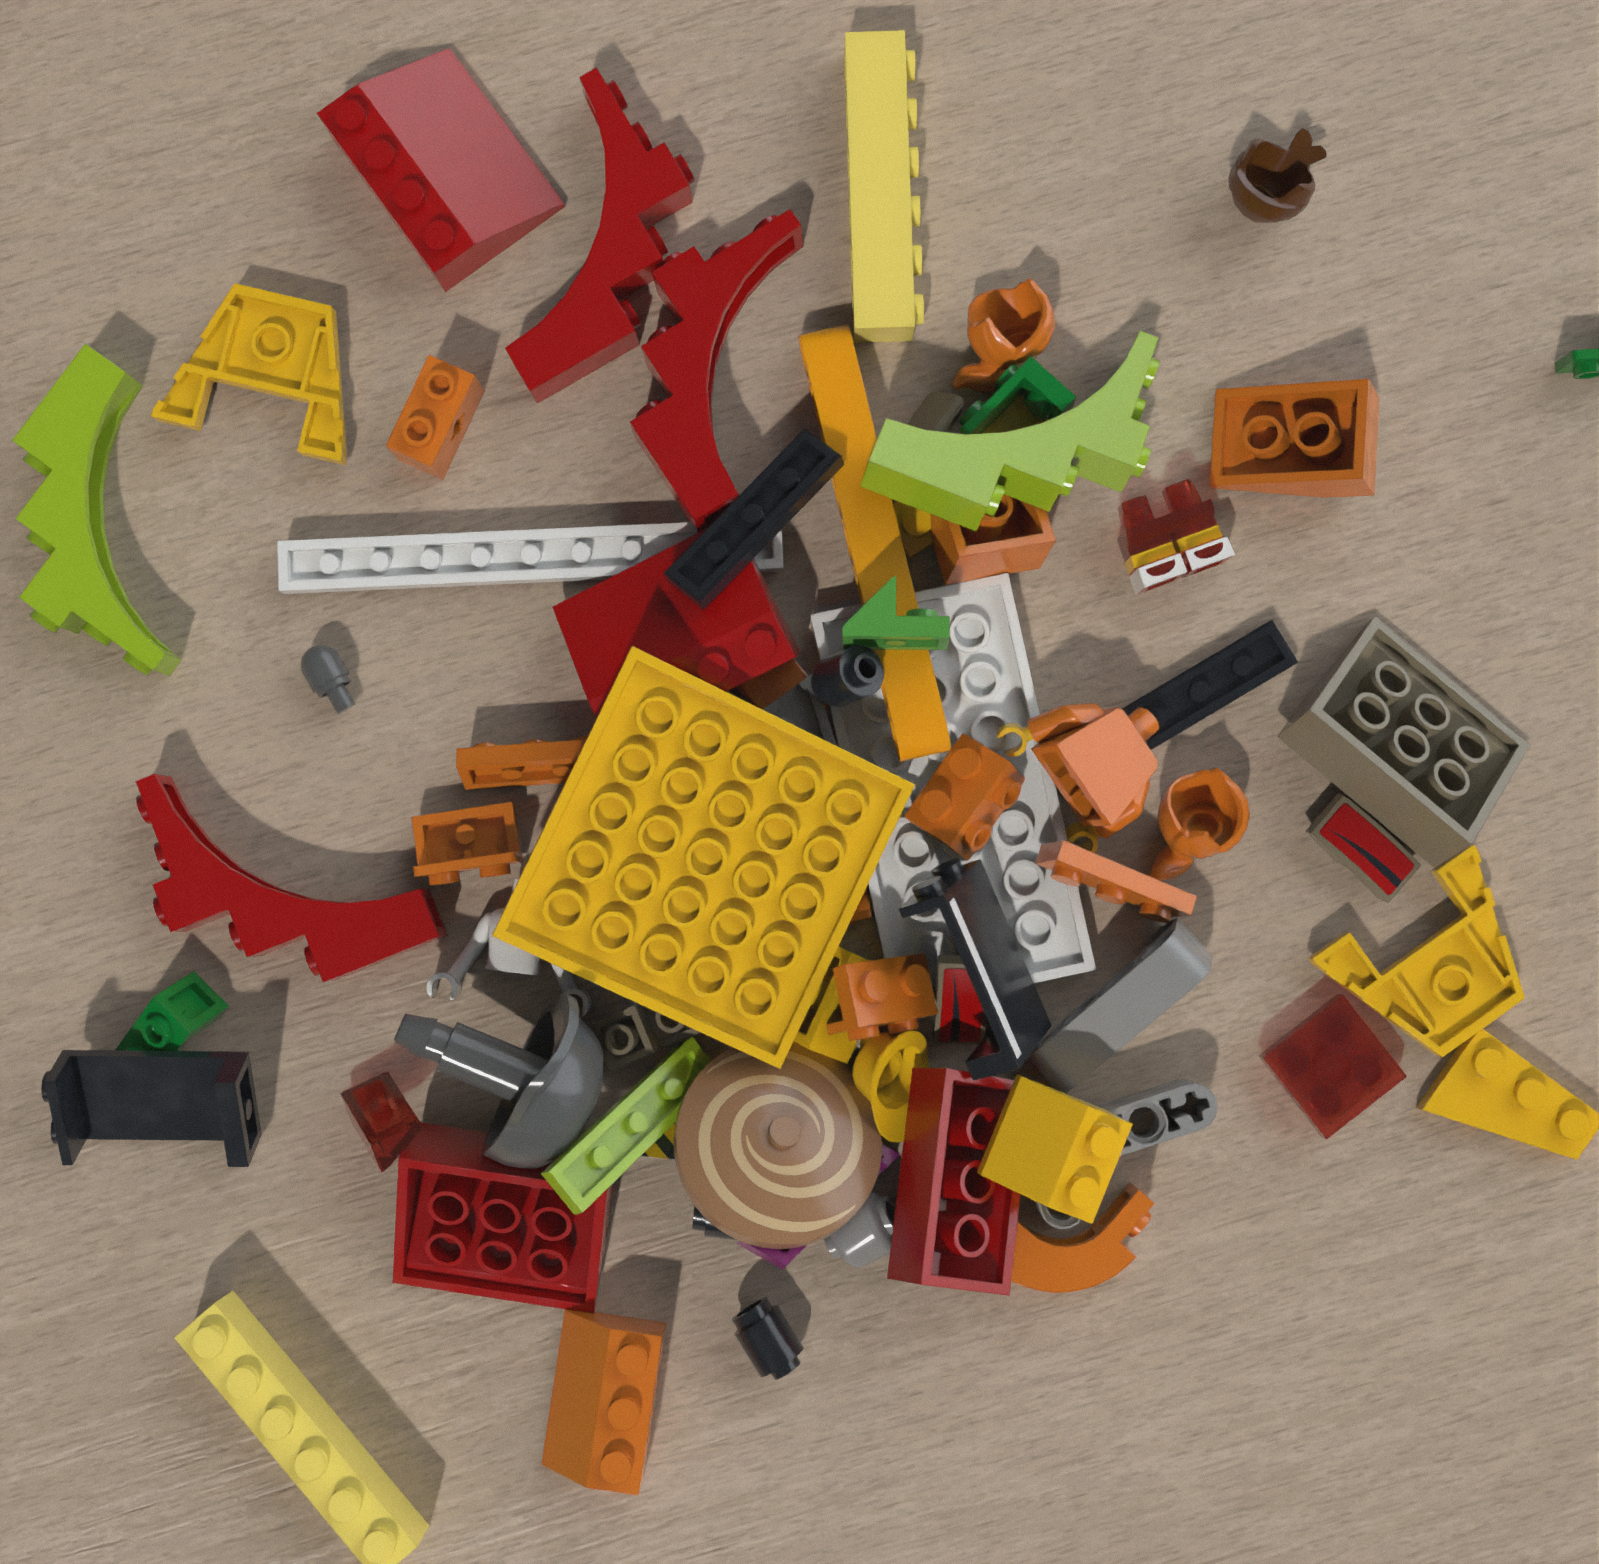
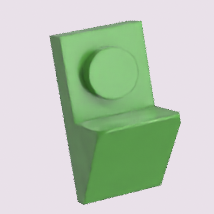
(880, 629)

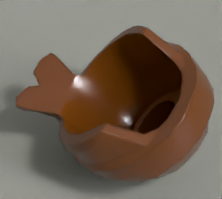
(1273, 181)

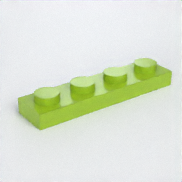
(626, 1129)

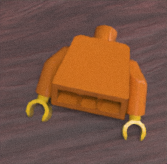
(1095, 762)

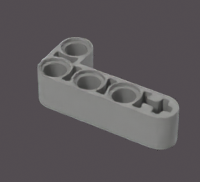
(1123, 1007)
(1171, 1095)

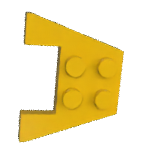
(271, 348)
(1447, 982)

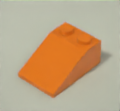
(1296, 439)

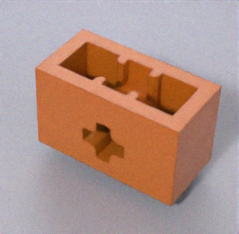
(435, 417)

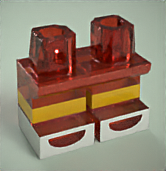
(1173, 544)

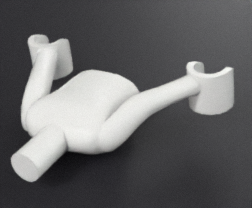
(501, 958)

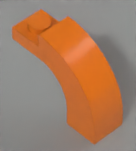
(1084, 1258)

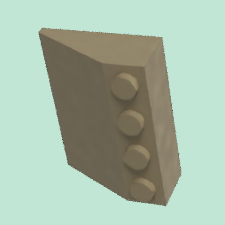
(1406, 743)

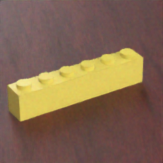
(880, 186)
(302, 1433)

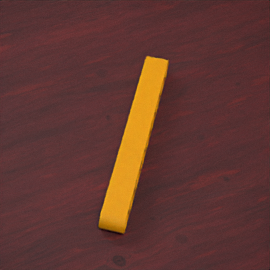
(872, 536)

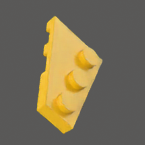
(1508, 1096)

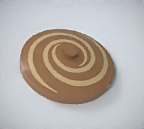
(777, 1149)

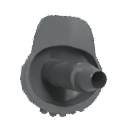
(543, 1088)

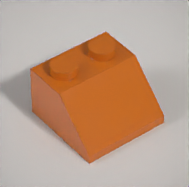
(1007, 543)

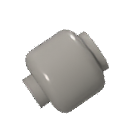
(866, 1234)

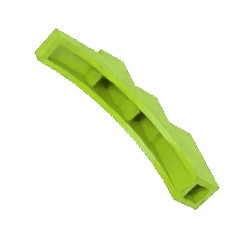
(71, 446)
(969, 473)

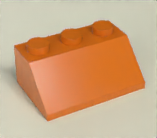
(603, 1400)

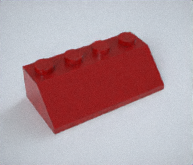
(948, 1218)

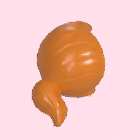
(1005, 330)
(1198, 819)

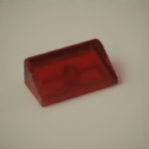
(381, 1118)

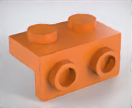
(966, 797)
(467, 841)
(883, 994)

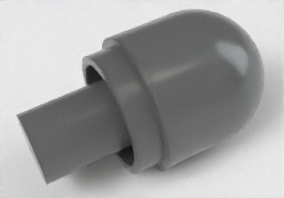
(327, 676)

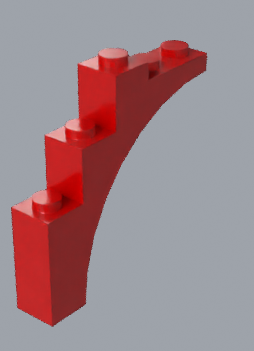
(641, 190)
(684, 359)
(264, 917)

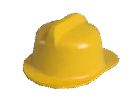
(884, 1077)

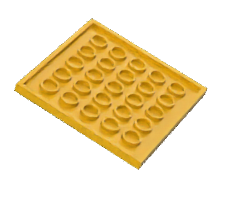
(704, 858)

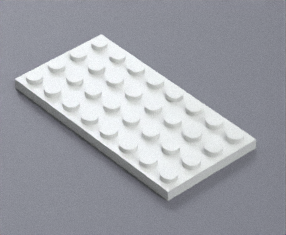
(981, 687)

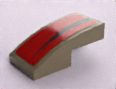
(1363, 847)
(958, 1006)

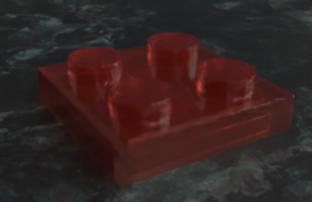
(1332, 1066)

